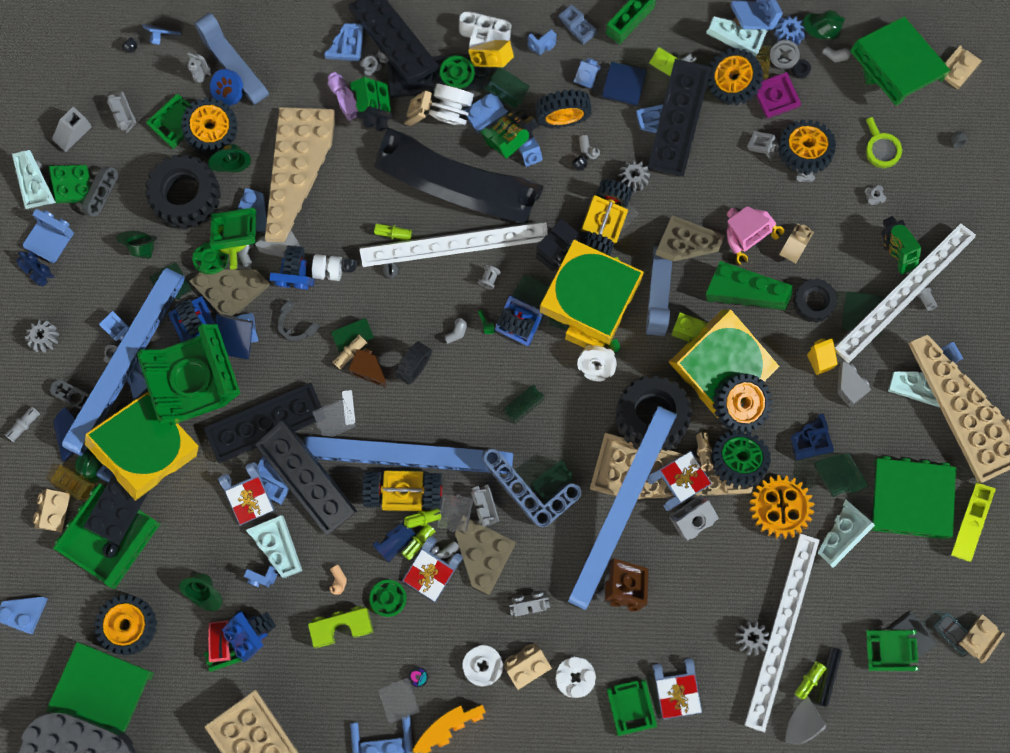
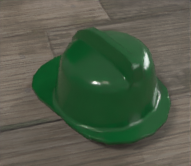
(824, 25)
(229, 159)
(138, 243)
(88, 466)
(201, 591)

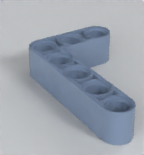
(228, 58)
(658, 311)
(525, 491)

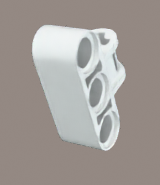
(483, 28)

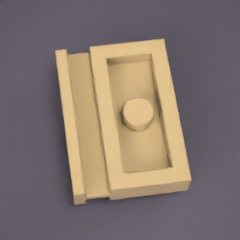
(962, 65)
(417, 107)
(982, 638)

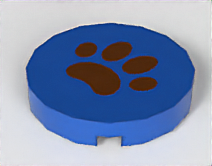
(226, 86)

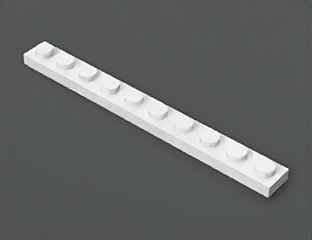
(453, 243)
(904, 293)
(781, 633)

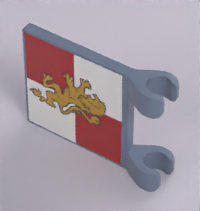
(683, 479)
(249, 497)
(429, 572)
(678, 693)

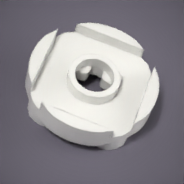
(599, 354)
(492, 660)
(587, 677)

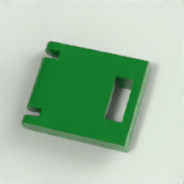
(171, 117)
(237, 231)
(895, 648)
(631, 704)

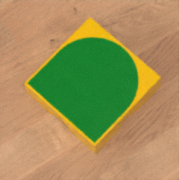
(591, 291)
(718, 352)
(139, 447)

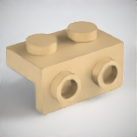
(51, 510)
(526, 665)

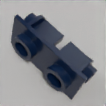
(28, 262)

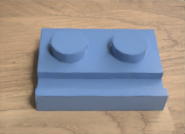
(485, 112)

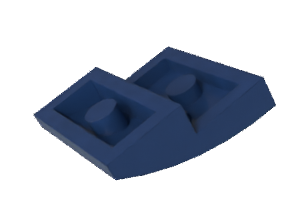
(624, 83)
(235, 335)

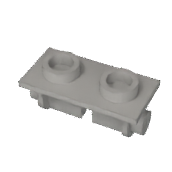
(198, 67)
(124, 116)
(486, 511)
(519, 603)

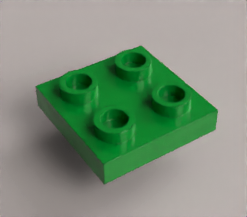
(69, 183)

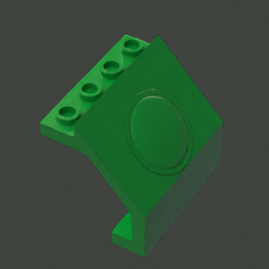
(189, 376)

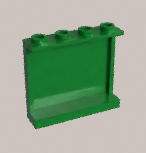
(899, 60)
(913, 498)
(86, 546)
(100, 687)

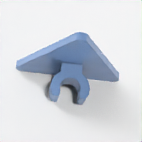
(155, 35)

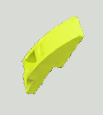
(973, 522)

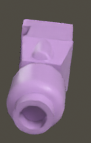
(344, 95)

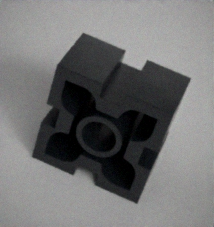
(555, 245)

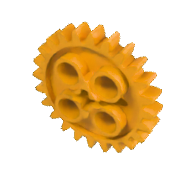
(764, 508)

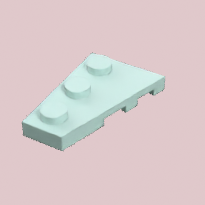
(735, 35)
(31, 182)
(912, 386)
(846, 533)
(277, 544)

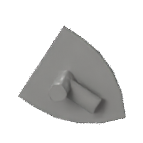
(804, 723)

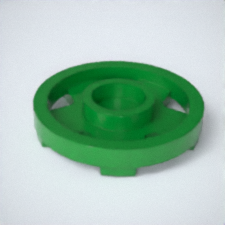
(457, 72)
(208, 259)
(388, 598)

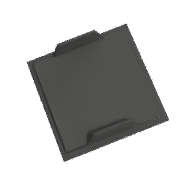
(924, 640)

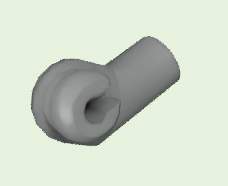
(838, 55)
(458, 332)
(446, 552)

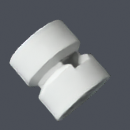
(327, 267)

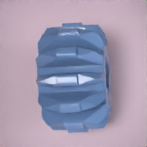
(792, 25)

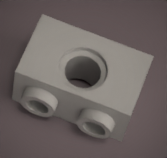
(684, 517)

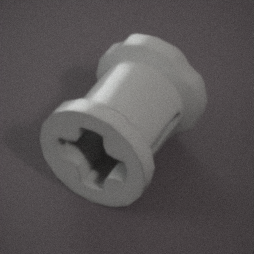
(489, 270)

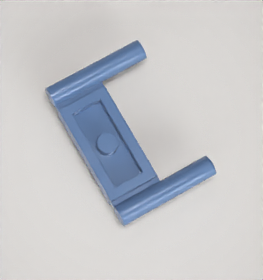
(401, 745)

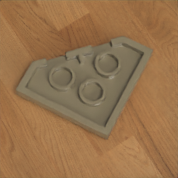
(687, 240)
(230, 289)
(484, 555)

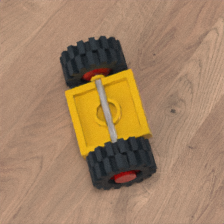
(605, 216)
(402, 490)

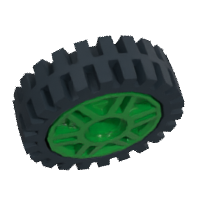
(736, 471)

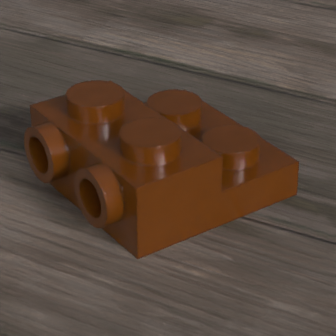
(627, 585)

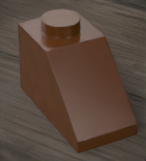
(367, 367)

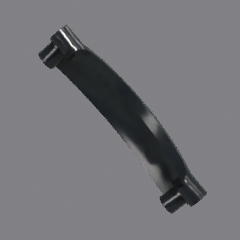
(456, 182)

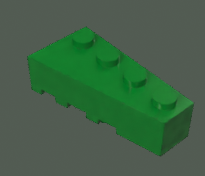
(747, 288)

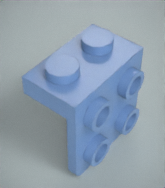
(757, 14)
(48, 236)

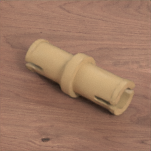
(349, 352)
(704, 451)

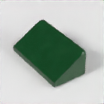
(346, 334)

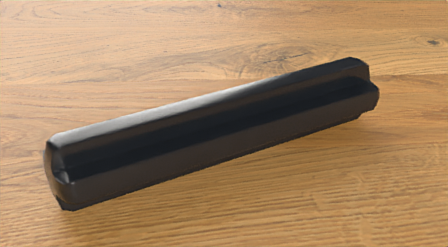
(829, 677)

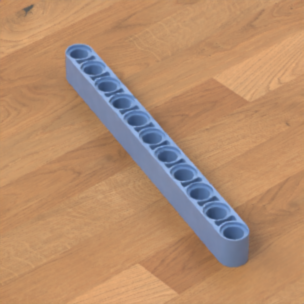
(123, 360)
(402, 454)
(622, 507)

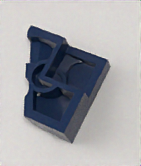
(62, 425)
(812, 440)
(394, 541)

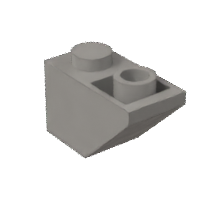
(70, 129)
(276, 248)
(850, 384)

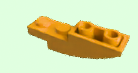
(440, 733)

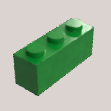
(628, 19)

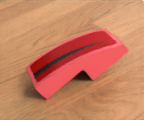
(218, 645)

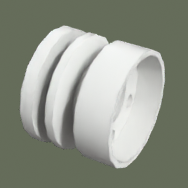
(451, 104)

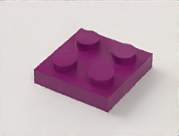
(777, 96)

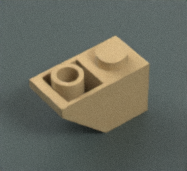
(796, 243)

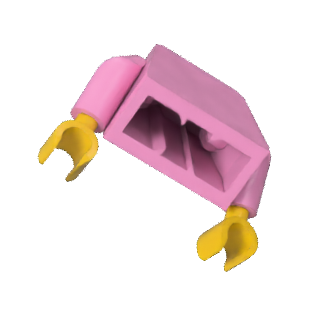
(748, 228)

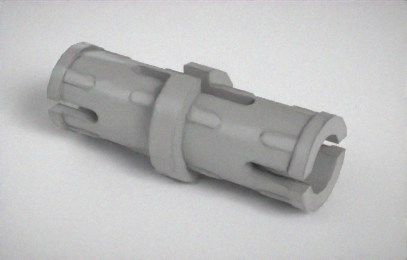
(22, 424)

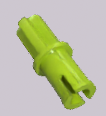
(393, 232)
(422, 518)
(418, 542)
(810, 680)

